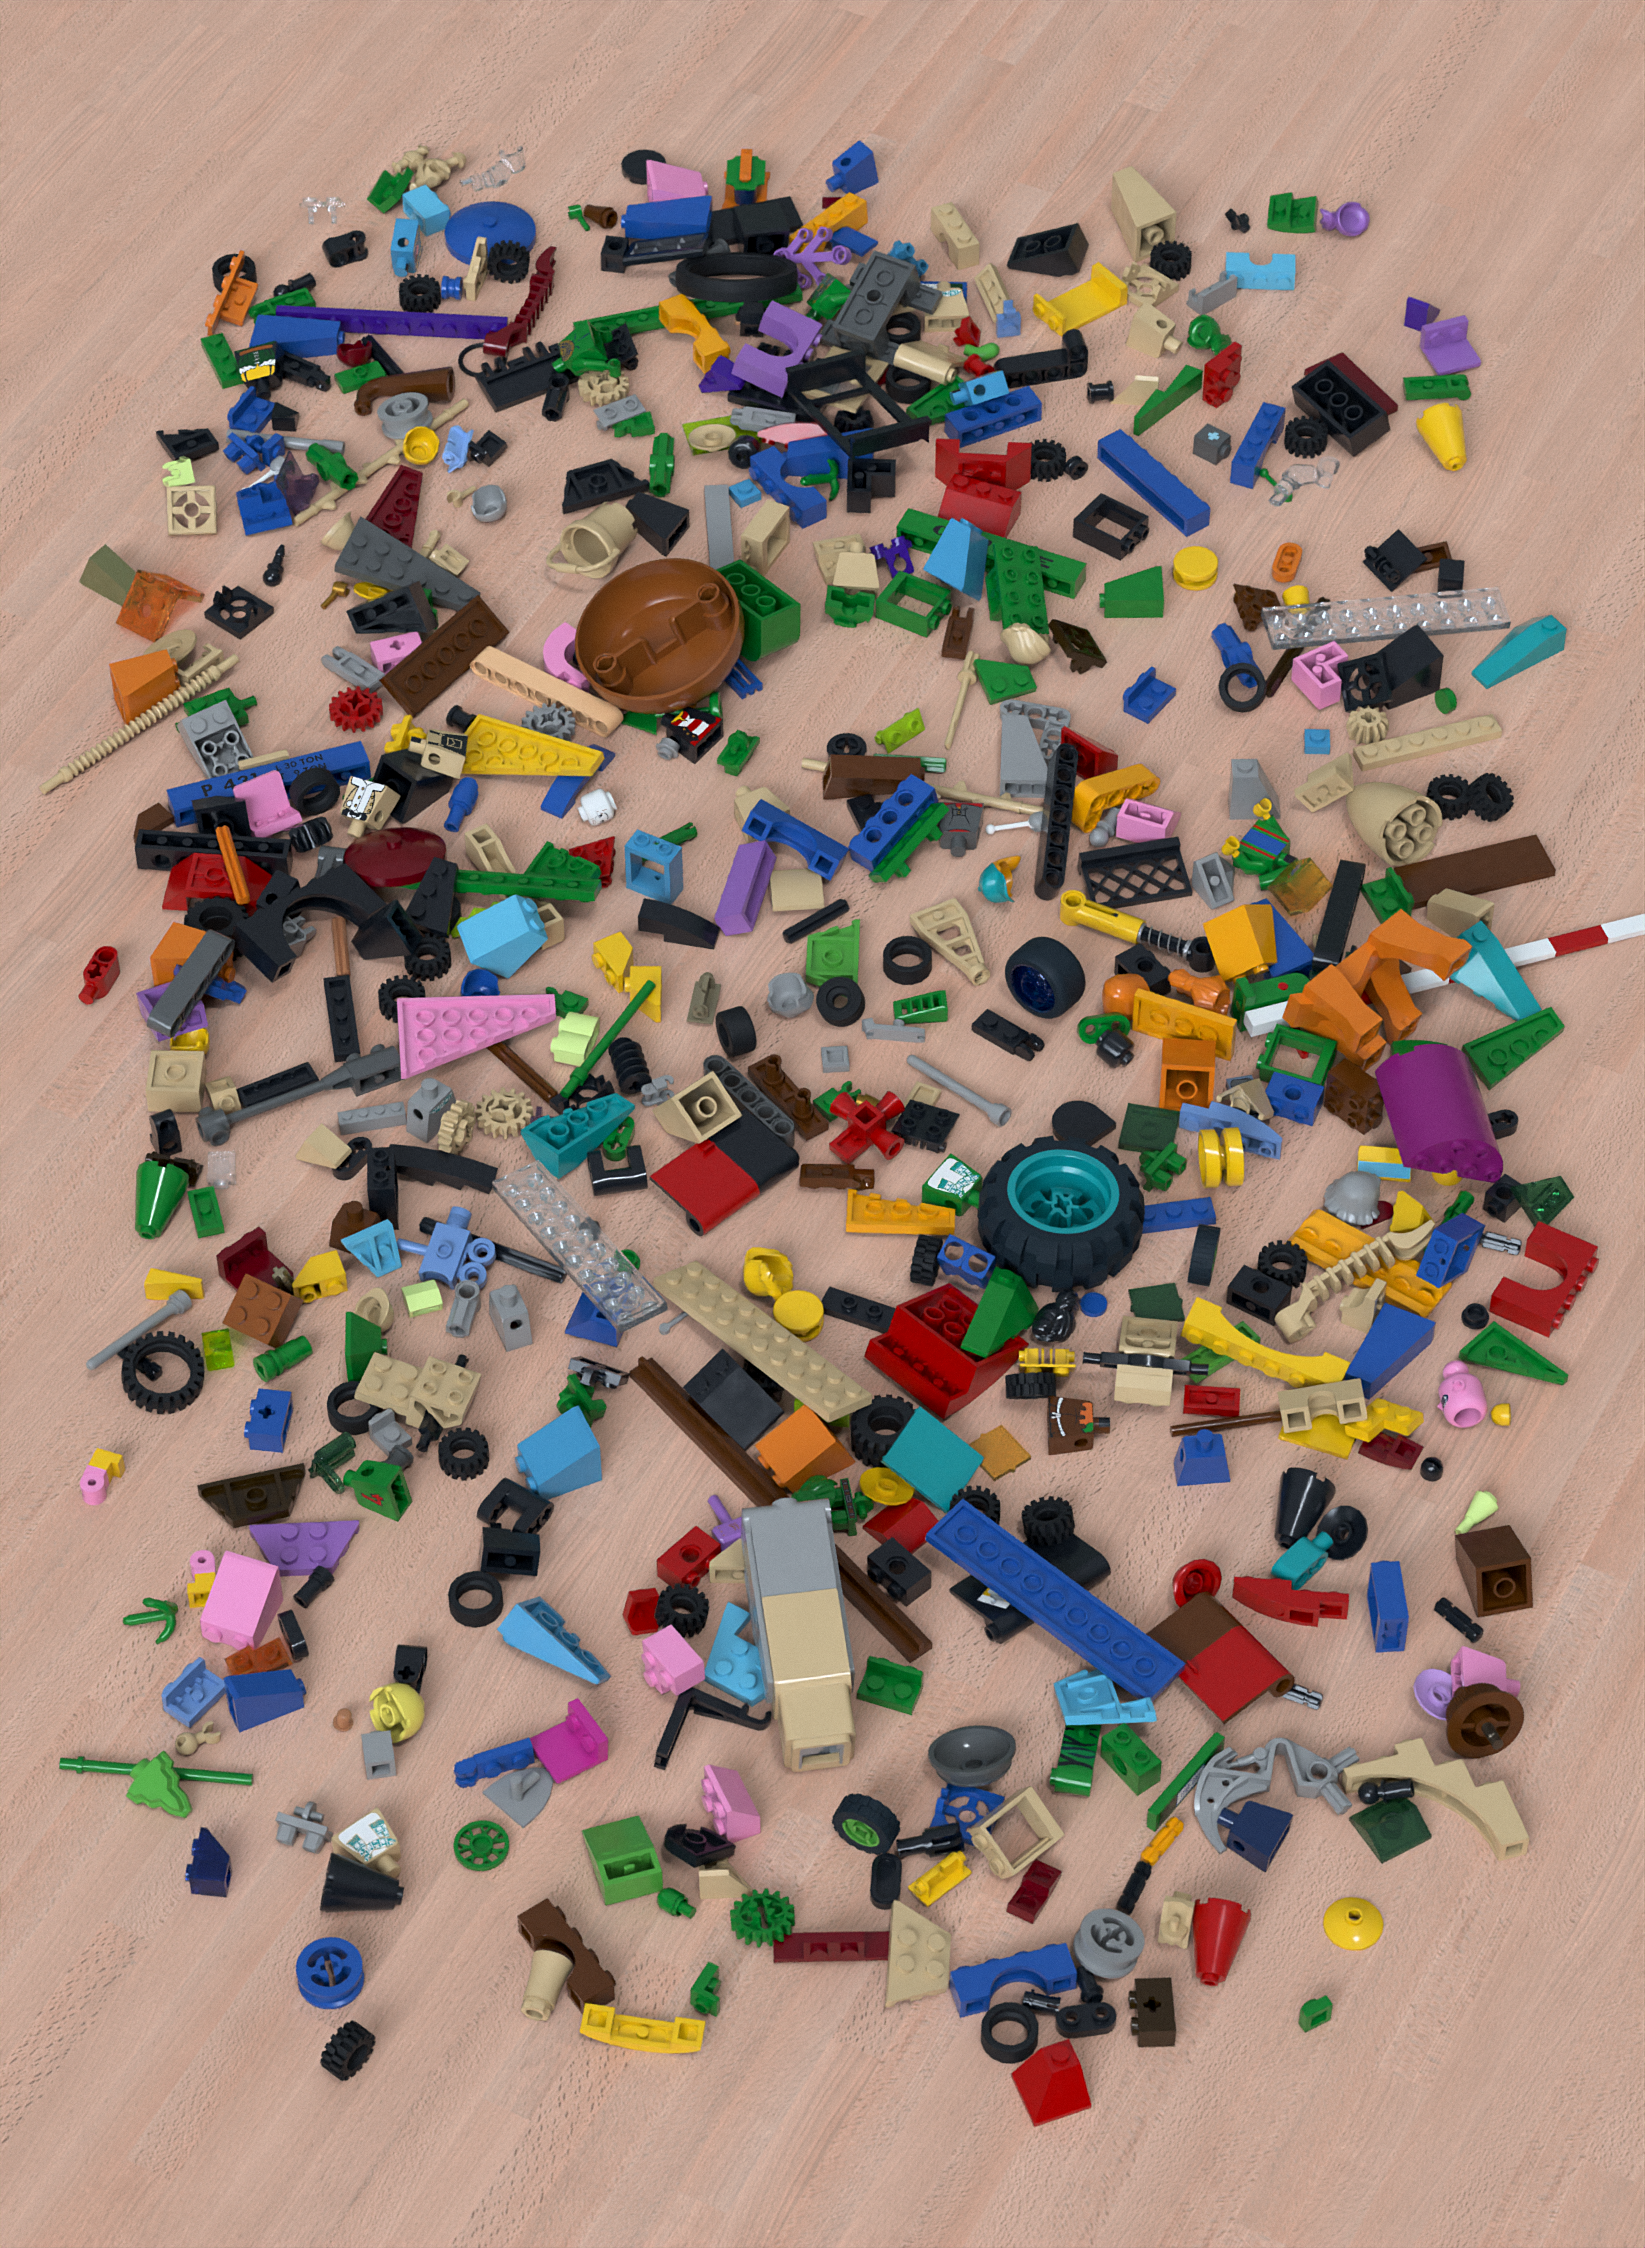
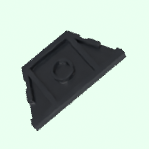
(599, 484)

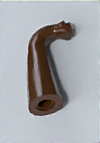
(433, 383)

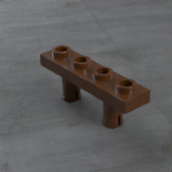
(788, 1096)

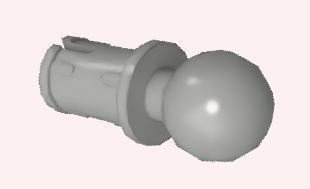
(1104, 829)

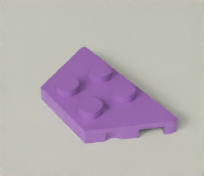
(304, 1546)

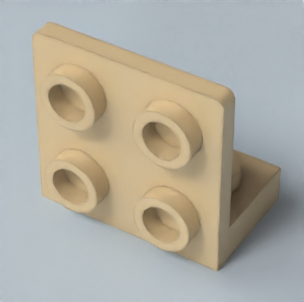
(1327, 783)

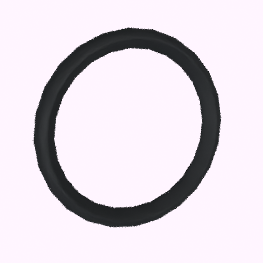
(462, 354)

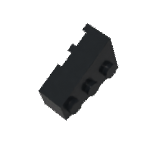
(395, 611)

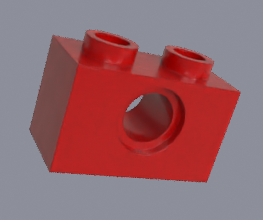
(688, 1559)

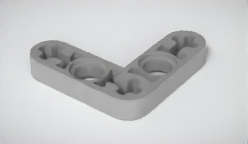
(1050, 726)

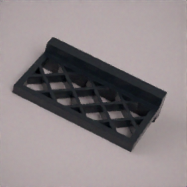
(1130, 858)

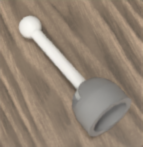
(275, 467)
(1034, 823)

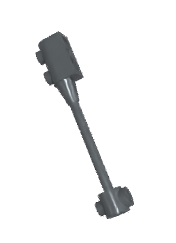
(360, 1073)

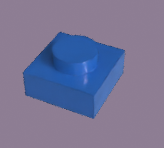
(272, 448)

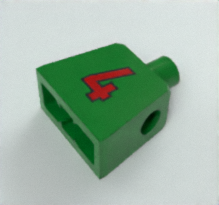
(380, 1488)

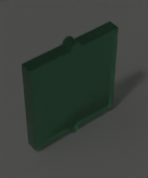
(1157, 1302)

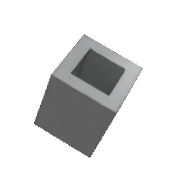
(378, 1754)

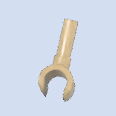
(457, 497)

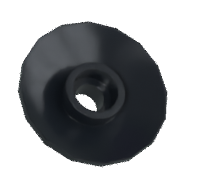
(1337, 1524)

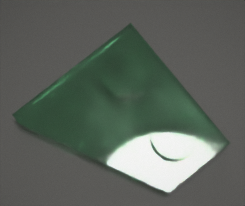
(1543, 1198)

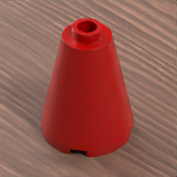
(1217, 1937)

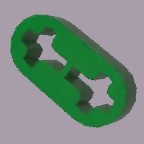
(624, 1140)

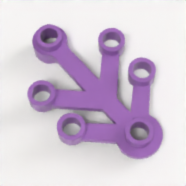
(808, 256)

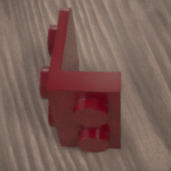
(249, 1257)

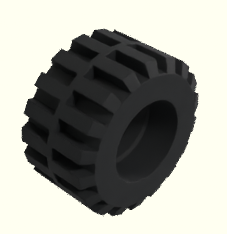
(216, 915)
(882, 1414)

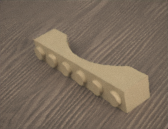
(488, 855)

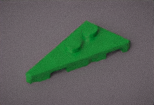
(1504, 1351)

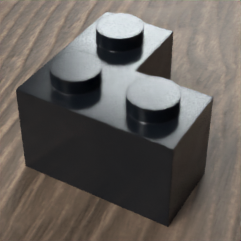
(869, 479)

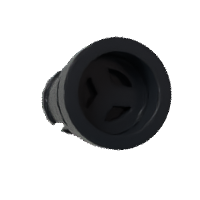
(317, 1582)

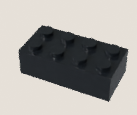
(1346, 410)

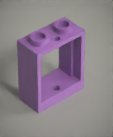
(147, 1000)

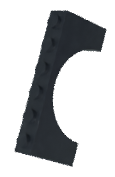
(337, 892)

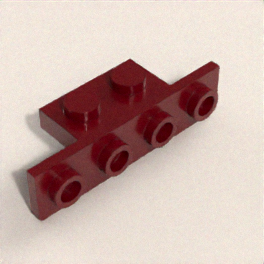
(832, 1947)

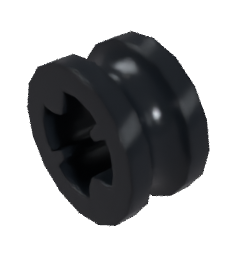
(1075, 467)

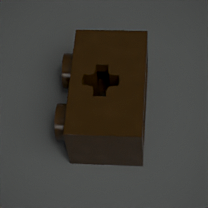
(1154, 2028)

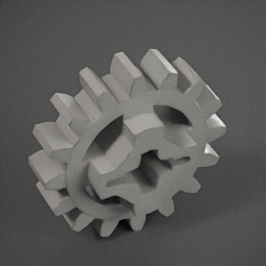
(549, 721)

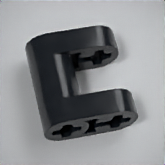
(617, 1180)
(508, 1494)

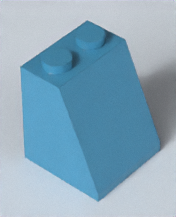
(960, 558)
(560, 1456)

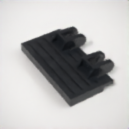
(524, 378)

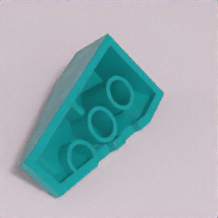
(1521, 649)
(1494, 975)
(564, 1140)

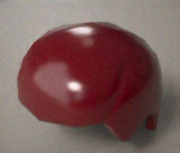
(354, 355)

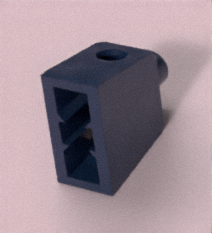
(1256, 1832)

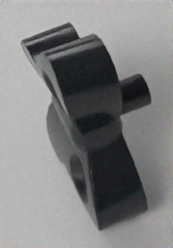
(1238, 221)

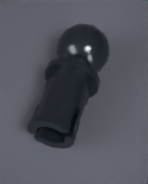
(306, 281)
(1370, 1792)

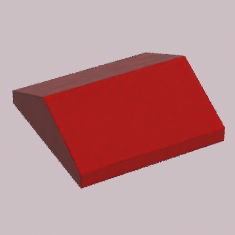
(904, 1523)

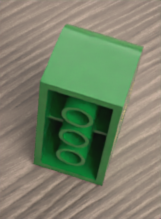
(768, 611)

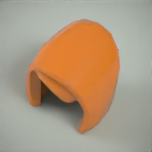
(1119, 993)

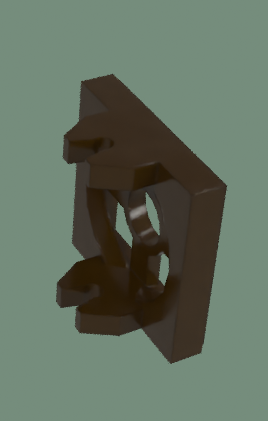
(1088, 652)

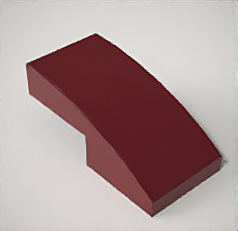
(1393, 1452)
(1034, 1891)

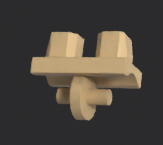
(1176, 1919)

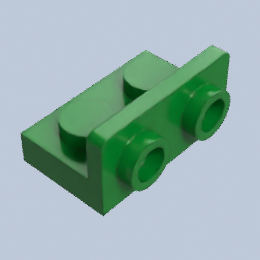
(389, 189)
(1387, 896)
(891, 1685)

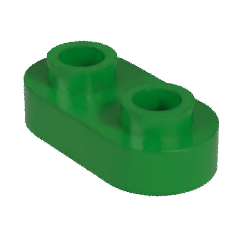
(1101, 1024)

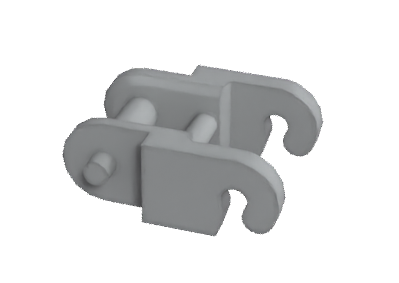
(654, 1091)

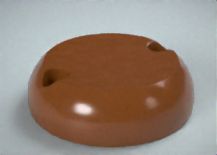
(660, 636)

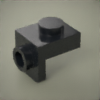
(487, 448)

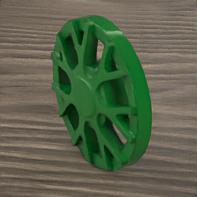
(481, 1845)

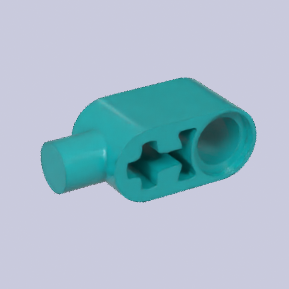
(1303, 1560)

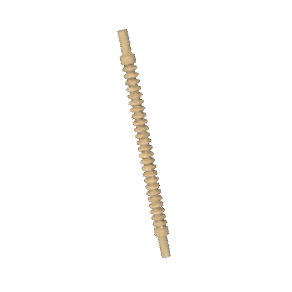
(66, 773)

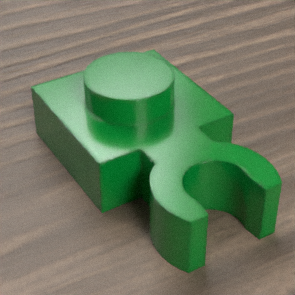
(637, 426)
(568, 1002)
(825, 1100)

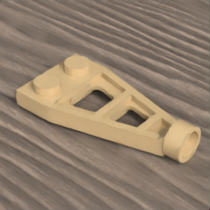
(944, 916)

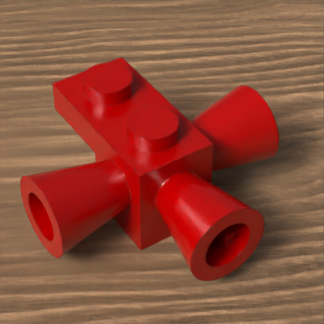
(866, 1126)

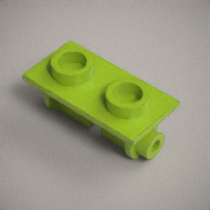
(901, 731)

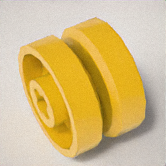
(1220, 1157)

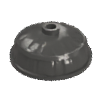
(972, 1755)

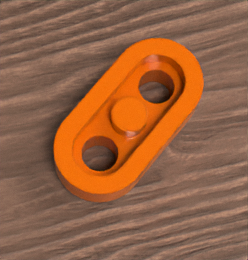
(1286, 562)

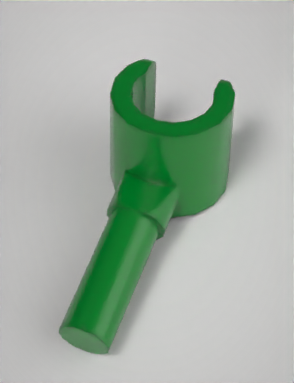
(575, 212)

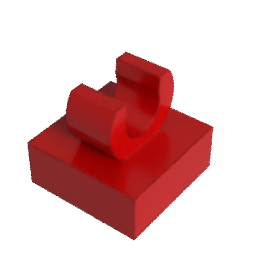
(967, 333)

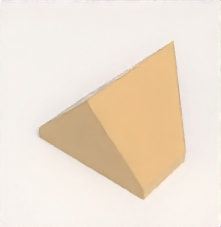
(1138, 391)
(1249, 1096)
(721, 1881)

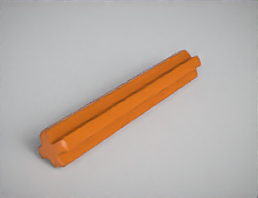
(232, 865)

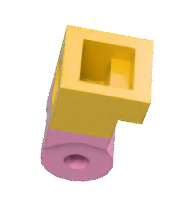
(98, 1475)
(204, 1574)

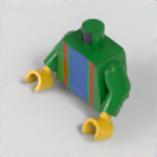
(1263, 846)

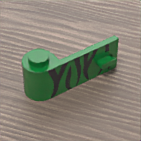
(1076, 1760)

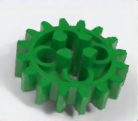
(747, 1920)

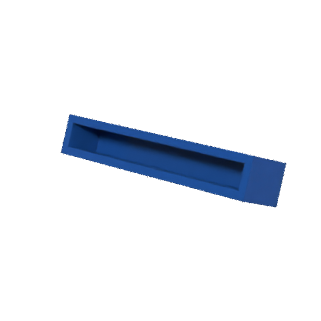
(1153, 482)

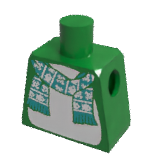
(953, 1186)

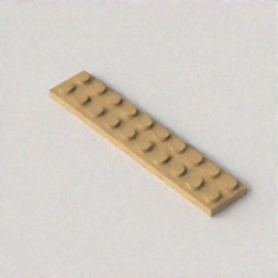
(763, 1341)

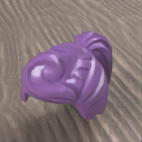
(1348, 219)

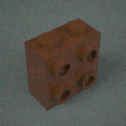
(1354, 1096)

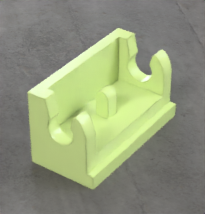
(181, 472)

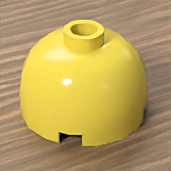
(398, 1710)

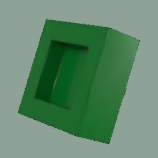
(1315, 2013)

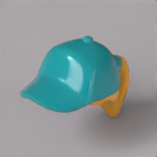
(997, 879)

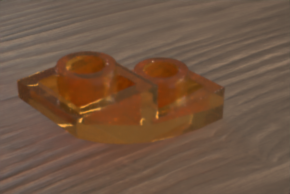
(266, 1658)

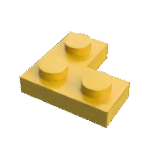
(1382, 1416)

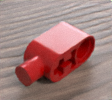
(100, 974)

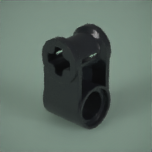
(344, 250)
(410, 1665)

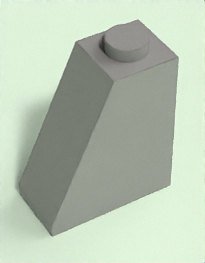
(1247, 788)

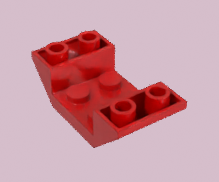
(1002, 470)
(207, 876)

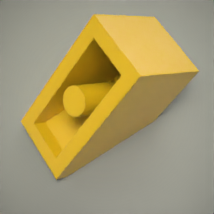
(633, 984)

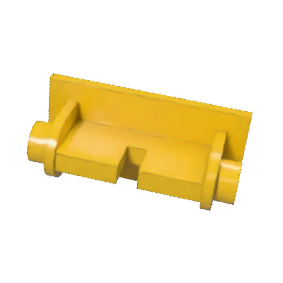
(940, 1878)

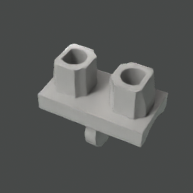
(315, 1833)

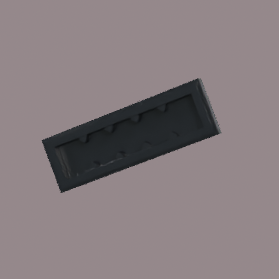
(277, 1084)
(857, 1310)

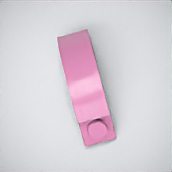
(559, 652)

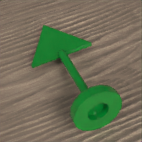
(648, 722)

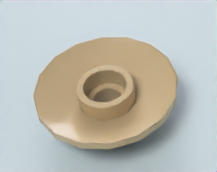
(712, 437)

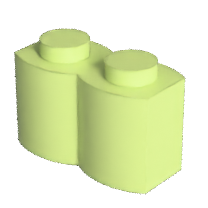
(575, 1038)

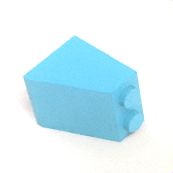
(503, 935)

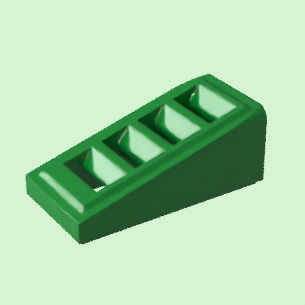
(934, 1001)

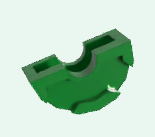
(848, 609)

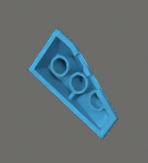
(540, 1632)

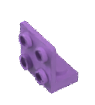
(1447, 346)

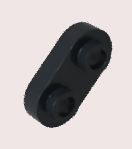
(1087, 2021)

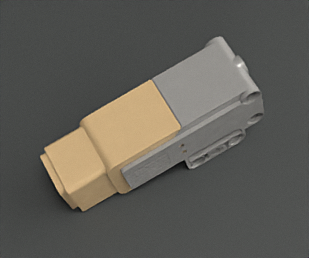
(801, 1629)

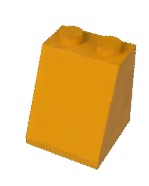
(1242, 941)

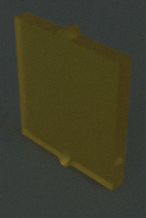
(1000, 1452)

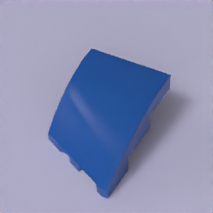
(263, 508)

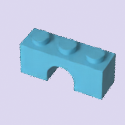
(1274, 276)

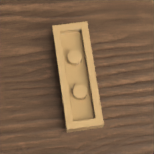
(992, 290)

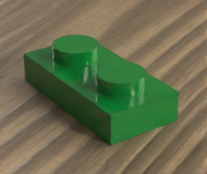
(205, 1212)

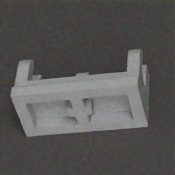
(1214, 295)

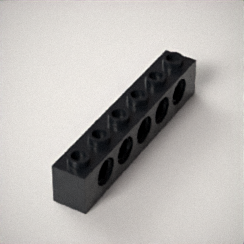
(167, 848)

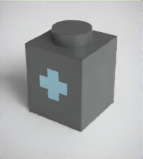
(1212, 444)

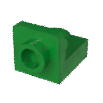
(704, 1991)

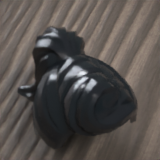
(1057, 1319)

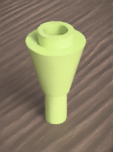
(1481, 1507)

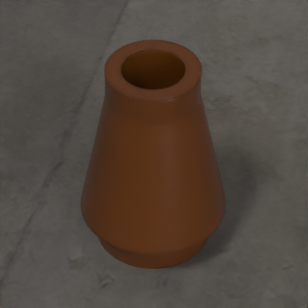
(601, 215)

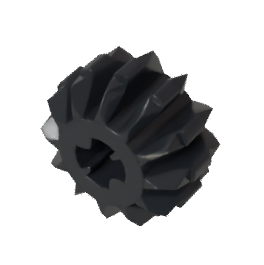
(848, 421)
(310, 834)

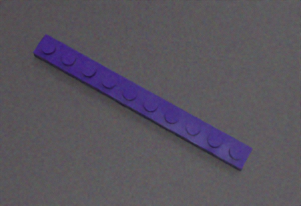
(401, 322)

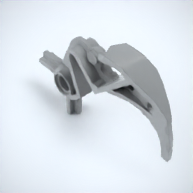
(1240, 1784)

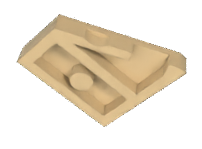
(477, 271)

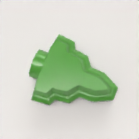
(158, 1786)

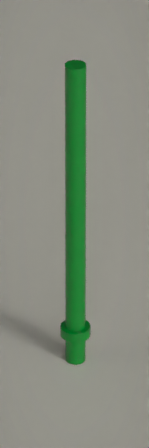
(81, 1765)

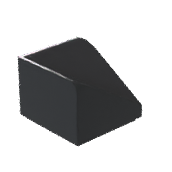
(284, 418)

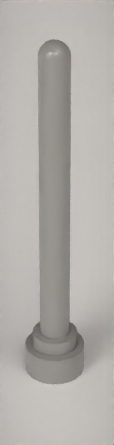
(998, 1113)
(177, 1303)

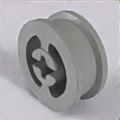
(403, 414)
(1116, 1956)

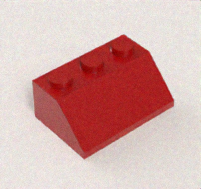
(982, 504)

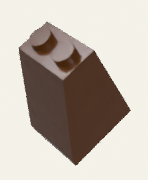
(1495, 1570)

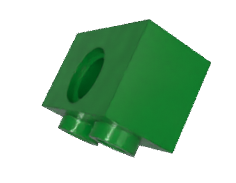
(1131, 1759)

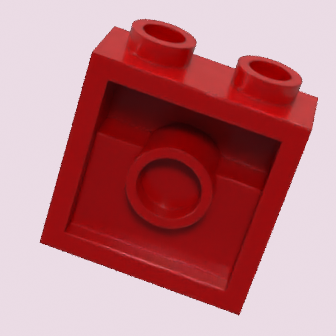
(1222, 374)

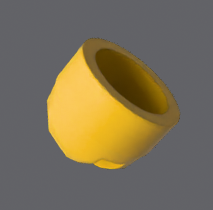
(1501, 1414)

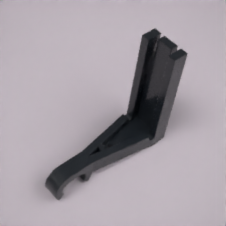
(707, 1706)

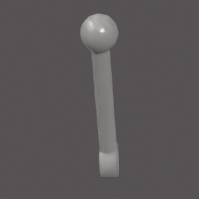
(664, 1328)

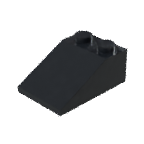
(1050, 252)
(734, 1399)

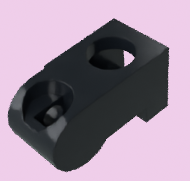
(164, 1130)

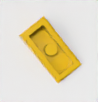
(161, 1284)

